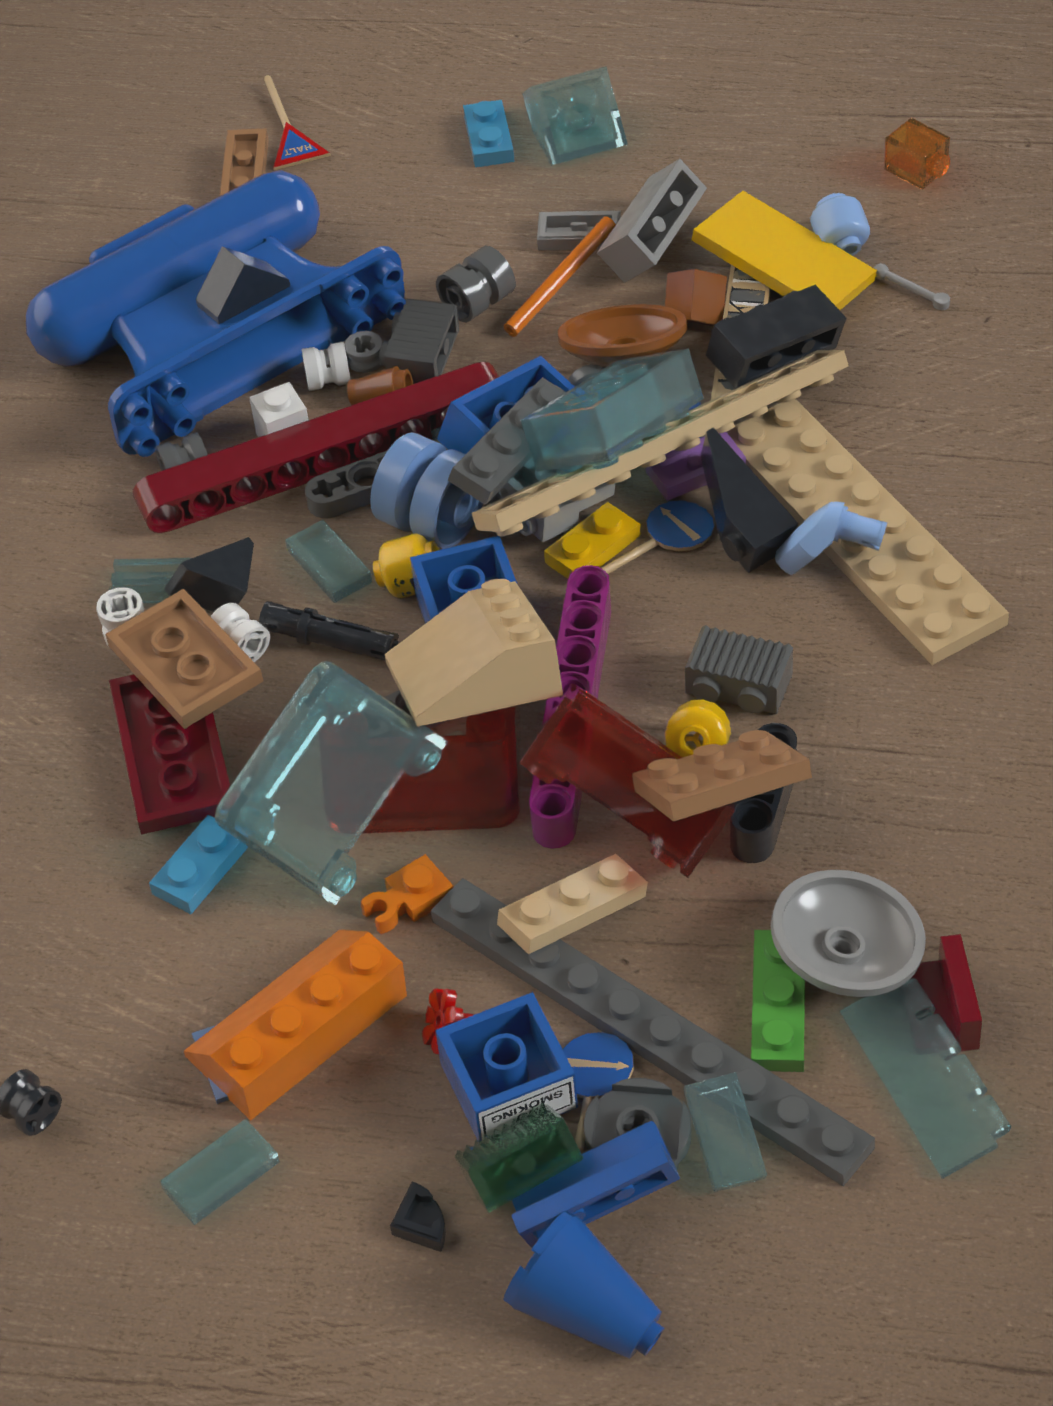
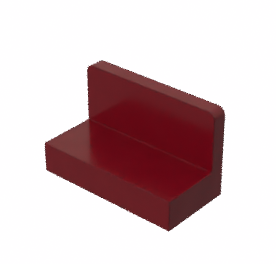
(953, 992)

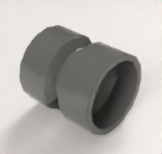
(476, 283)

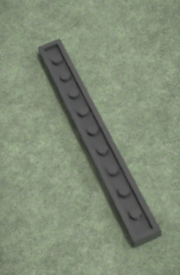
(659, 1034)

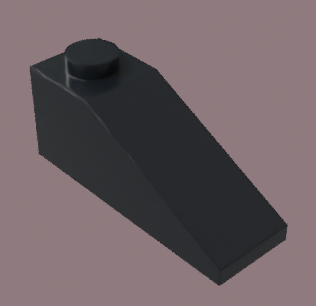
(745, 511)

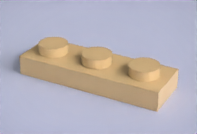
(572, 903)

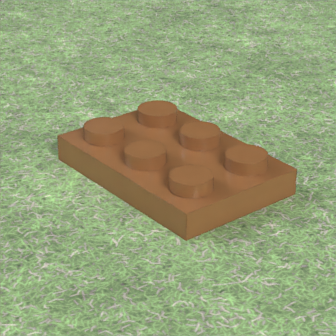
(184, 658)
(720, 774)

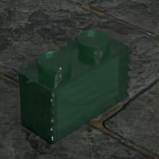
(518, 1157)

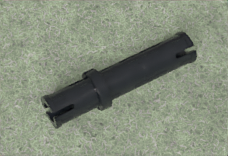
(310, 627)

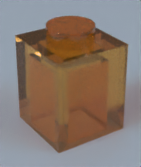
(917, 153)

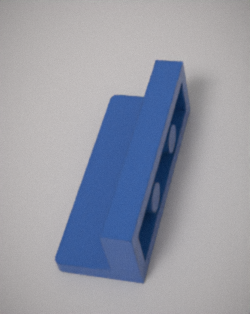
(598, 1184)

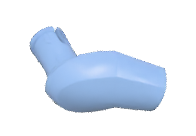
(822, 529)

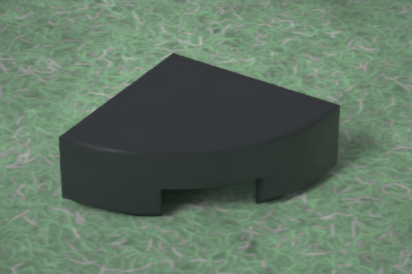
(419, 1219)

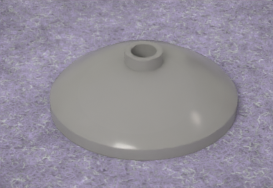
(848, 933)

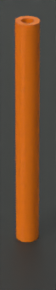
(559, 276)

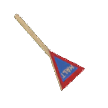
(294, 145)

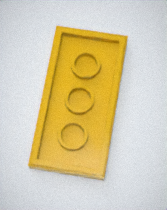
(781, 251)

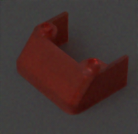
(598, 754)
(469, 787)

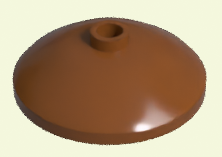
(622, 332)

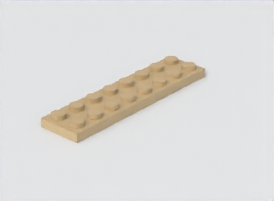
(912, 574)

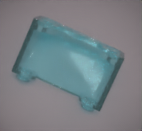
(324, 778)

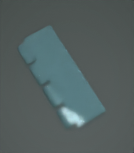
(927, 1076)

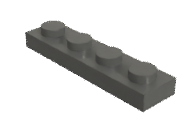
(502, 448)

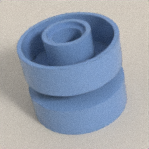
(415, 491)

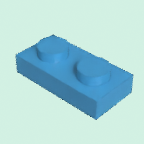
(488, 133)
(197, 866)

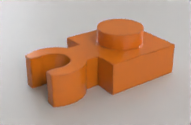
(409, 891)

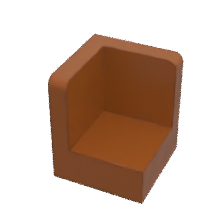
(697, 295)

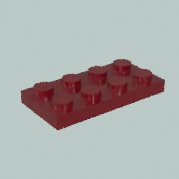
(171, 770)

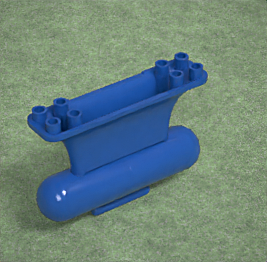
(184, 362)

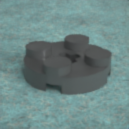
(639, 1101)

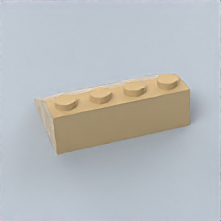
(477, 657)

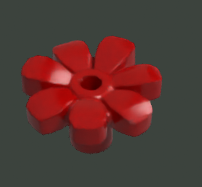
(440, 1014)

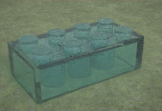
(612, 412)

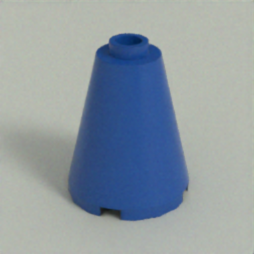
(584, 1290)

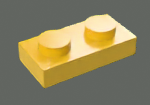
(593, 540)

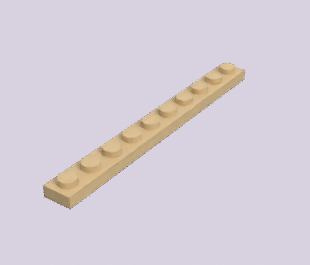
(746, 401)

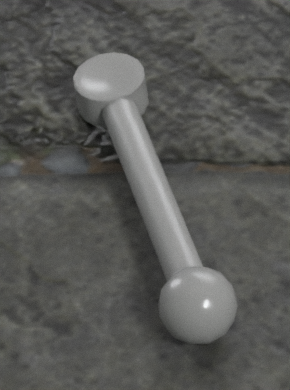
(940, 300)

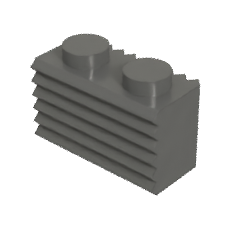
(421, 338)
(739, 670)

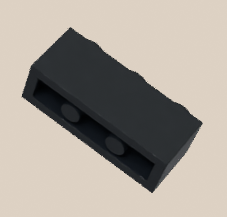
(774, 335)

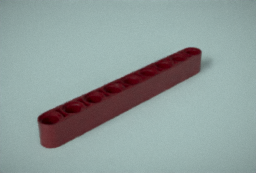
(300, 451)

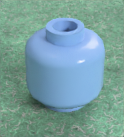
(841, 222)

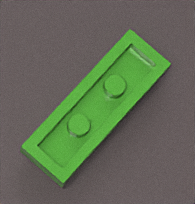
(776, 1009)

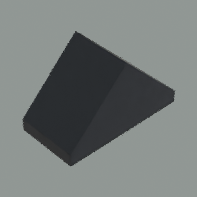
(237, 284)
(215, 576)

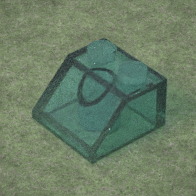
(575, 116)

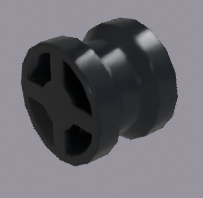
(29, 1102)

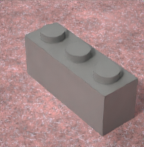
(652, 220)

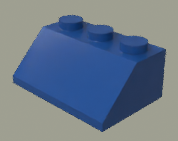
(482, 408)

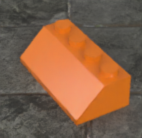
(300, 1020)

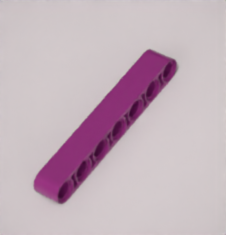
(580, 661)

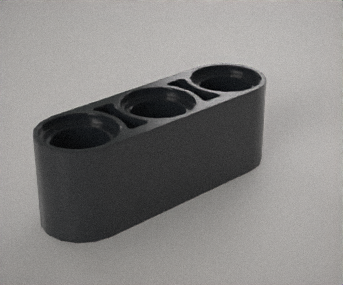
(760, 817)

